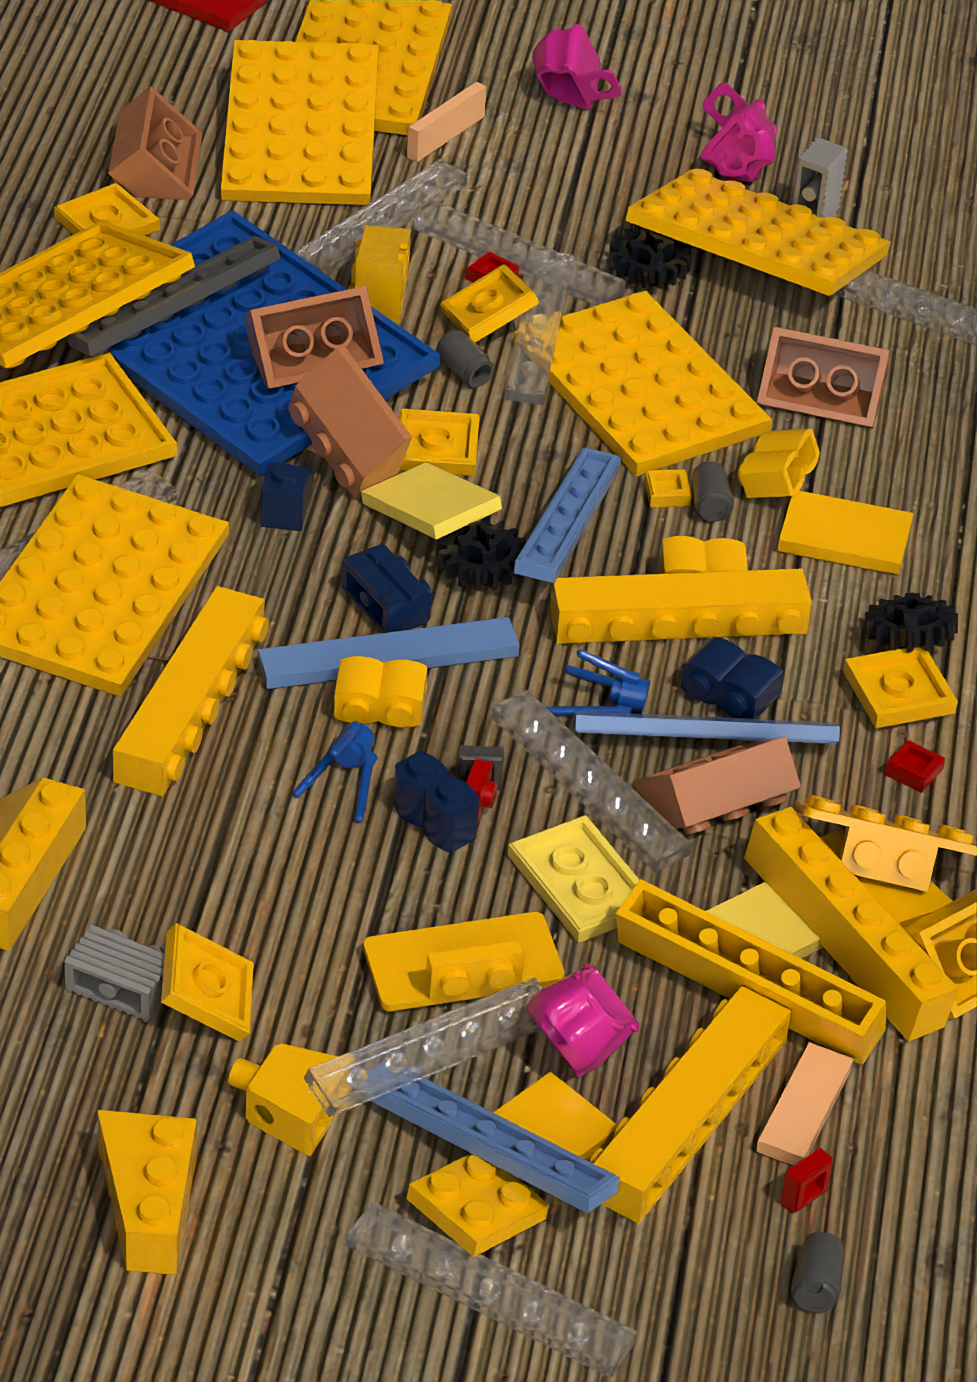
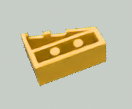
(382, 267)
(150, 1181)

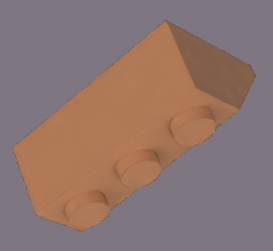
(155, 149)
(301, 333)
(824, 377)
(349, 423)
(722, 784)

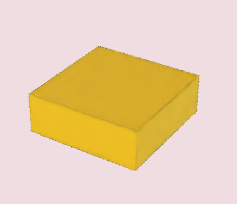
(667, 488)

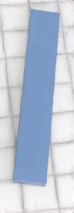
(567, 515)
(430, 646)
(705, 727)
(502, 1143)

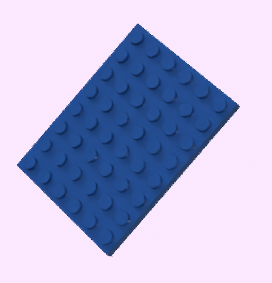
(205, 364)

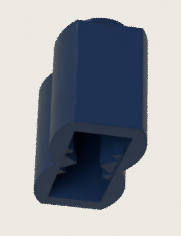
(732, 679)
(435, 801)

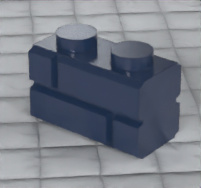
(386, 589)

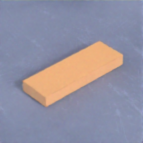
(446, 121)
(805, 1105)

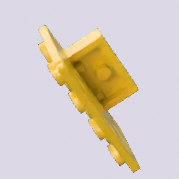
(887, 850)
(461, 960)

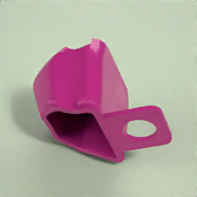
(571, 68)
(745, 139)
(582, 1018)

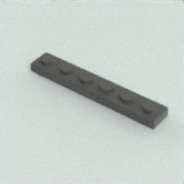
(190, 290)

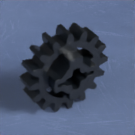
(649, 258)
(480, 554)
(911, 622)

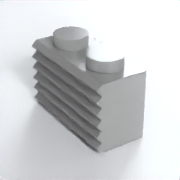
(820, 177)
(116, 972)

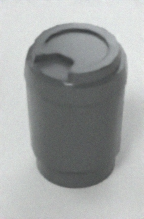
(465, 358)
(711, 492)
(818, 1272)

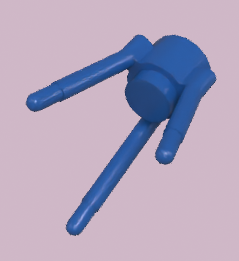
(627, 688)
(349, 750)

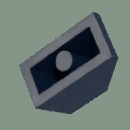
(285, 496)

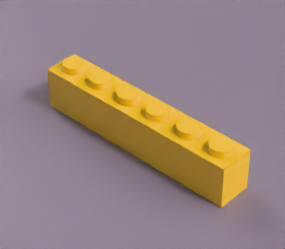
(680, 606)
(189, 691)
(851, 923)
(730, 957)
(692, 1100)

